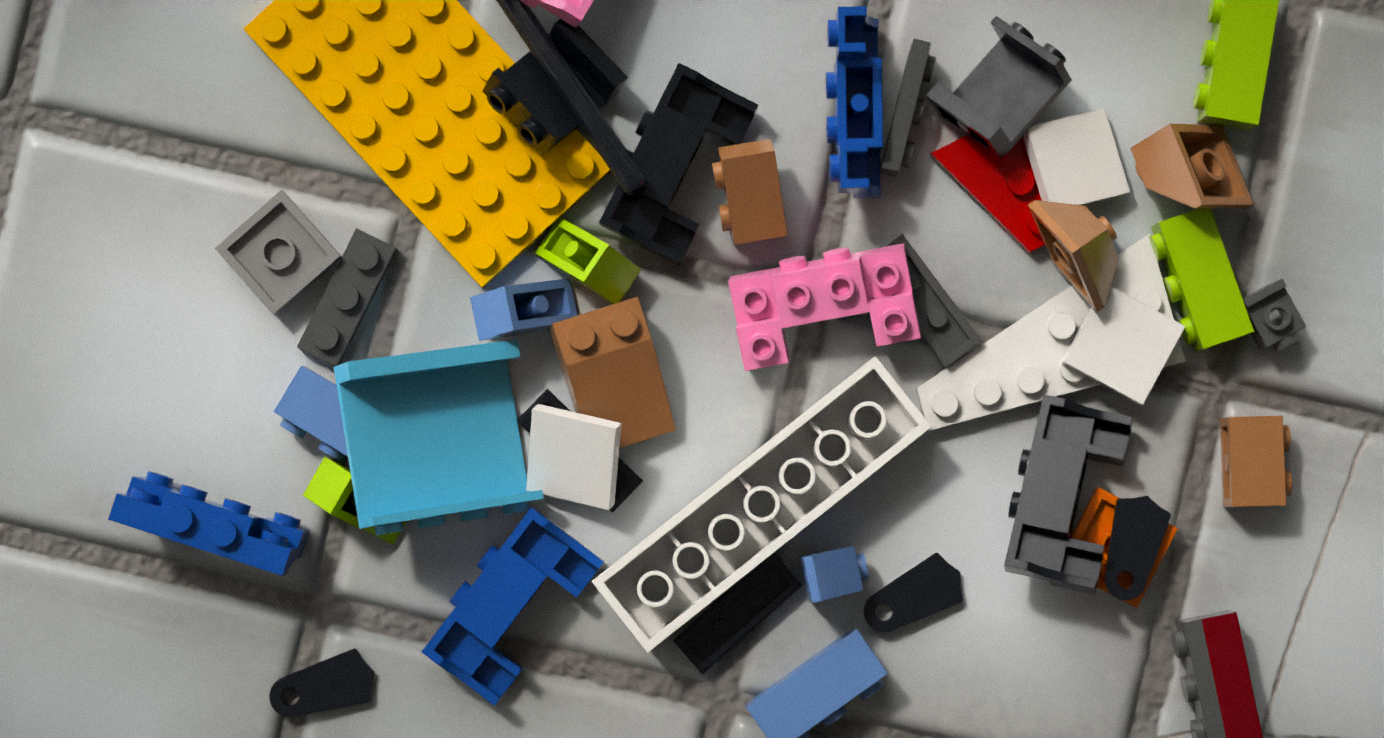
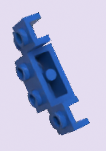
(857, 103)
(209, 526)
(498, 596)

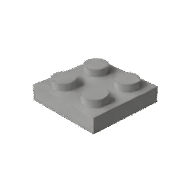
(278, 252)

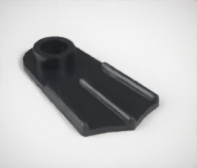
(1134, 543)
(916, 594)
(325, 685)

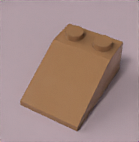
(614, 370)

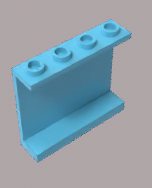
(433, 436)

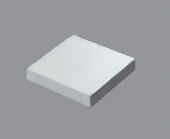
(1076, 159)
(1124, 345)
(573, 456)

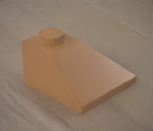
(1192, 167)
(1079, 247)

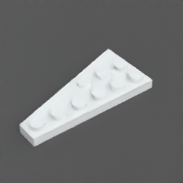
(1029, 354)

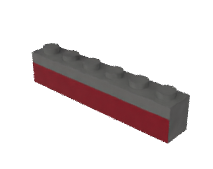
(1216, 676)

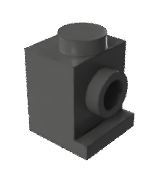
(1259, 307)

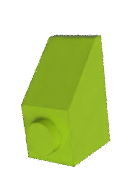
(588, 260)
(333, 492)

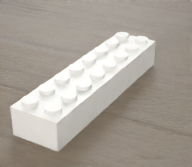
(761, 504)

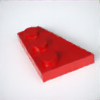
(998, 185)

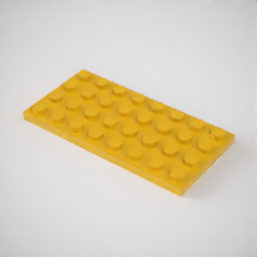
(411, 102)

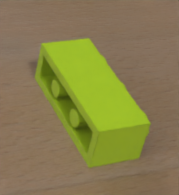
(1236, 62)
(1200, 279)

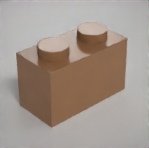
(751, 192)
(1254, 461)

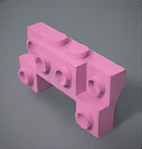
(822, 291)

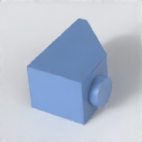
(522, 308)
(833, 573)

